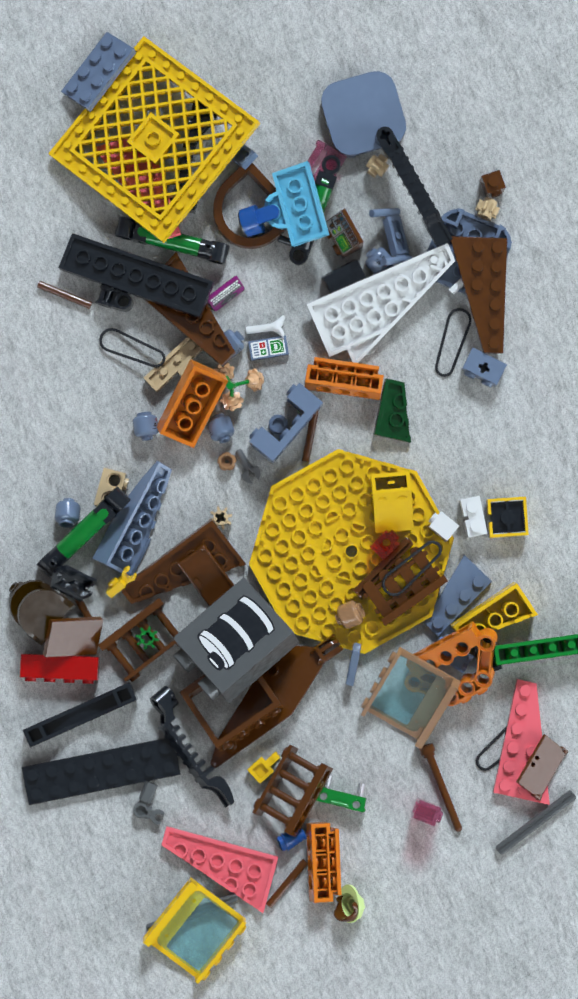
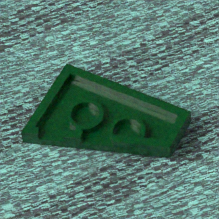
(392, 412)

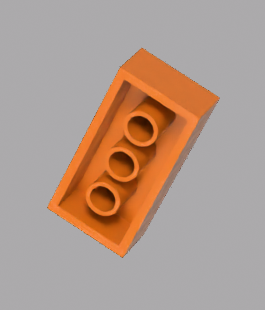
(192, 403)

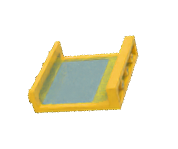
(195, 929)

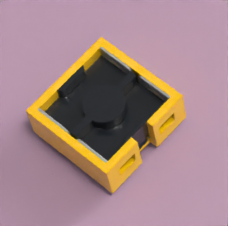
(507, 517)

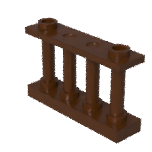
(126, 633)
(302, 806)

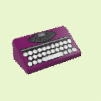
(225, 293)

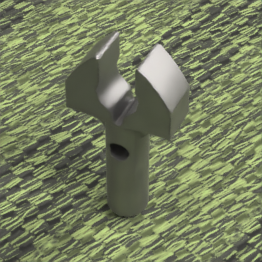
(246, 465)

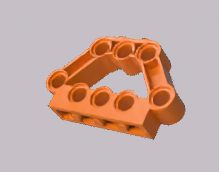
(471, 637)

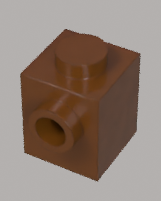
(492, 184)

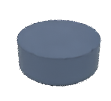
(278, 424)

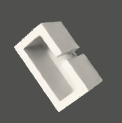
(475, 524)

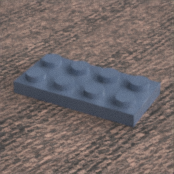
(98, 71)

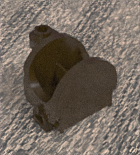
(34, 604)

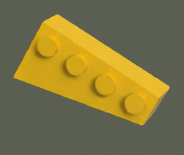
(499, 610)

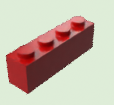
(63, 667)

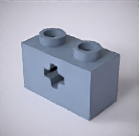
(494, 367)

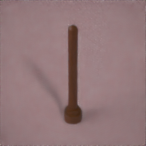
(428, 752)

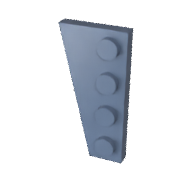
(459, 592)

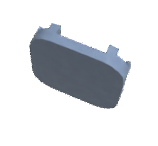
(357, 110)
(464, 224)

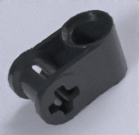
(111, 297)

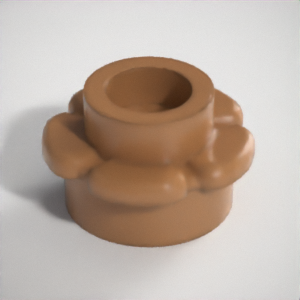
(226, 456)

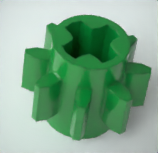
(142, 641)

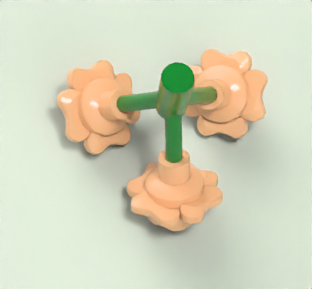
(233, 400)

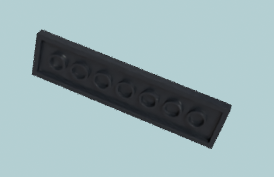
(136, 275)
(100, 771)

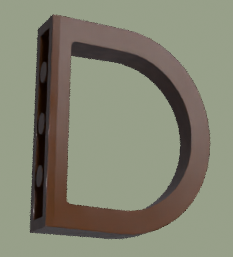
(225, 188)

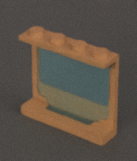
(411, 695)

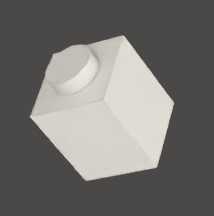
(442, 525)

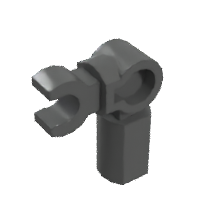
(141, 808)

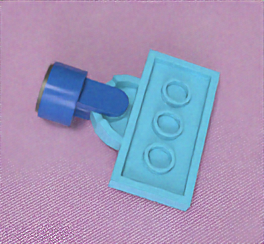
(291, 207)

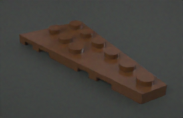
(484, 280)
(203, 332)
(165, 573)

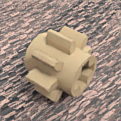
(377, 165)
(487, 208)
(219, 512)

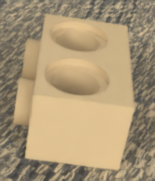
(105, 486)

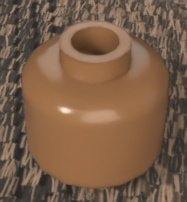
(350, 614)

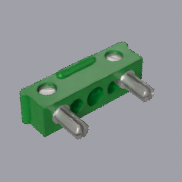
(343, 799)

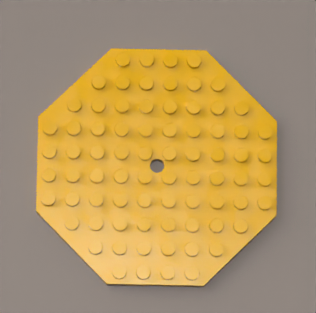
(304, 545)

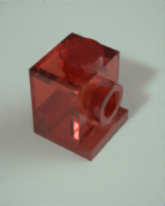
(383, 550)

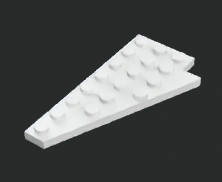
(366, 310)

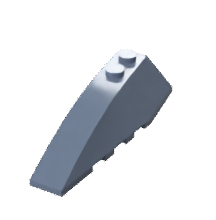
(130, 529)

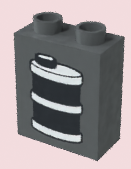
(234, 642)

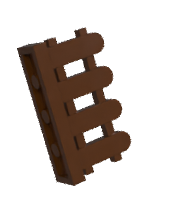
(403, 602)

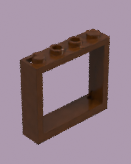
(243, 730)

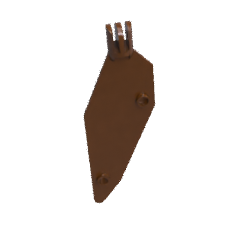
(289, 682)

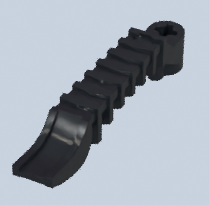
(431, 215)
(164, 702)

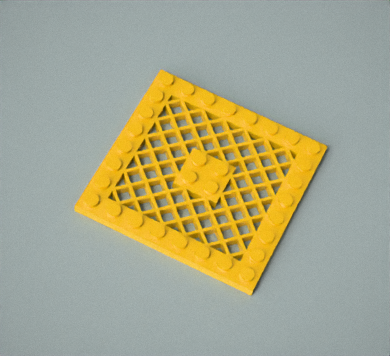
(154, 140)

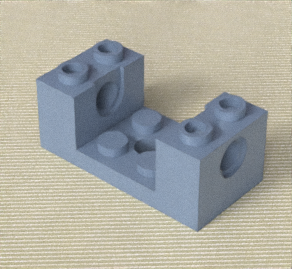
(306, 404)

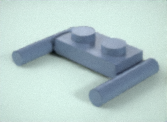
(395, 235)

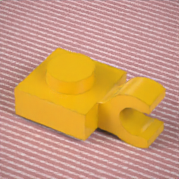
(115, 585)
(262, 768)

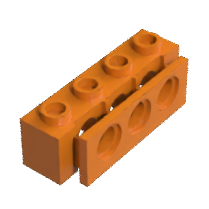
(344, 378)
(319, 864)

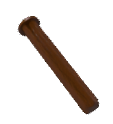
(386, 564)

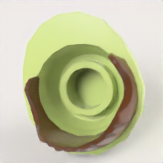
(349, 905)

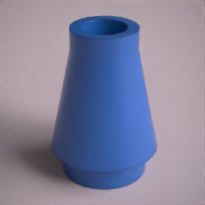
(287, 841)

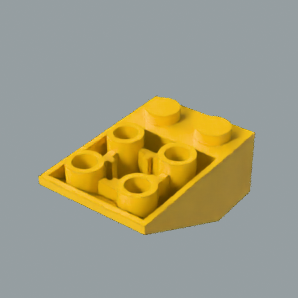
(392, 501)

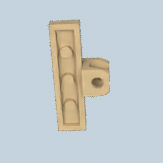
(174, 364)

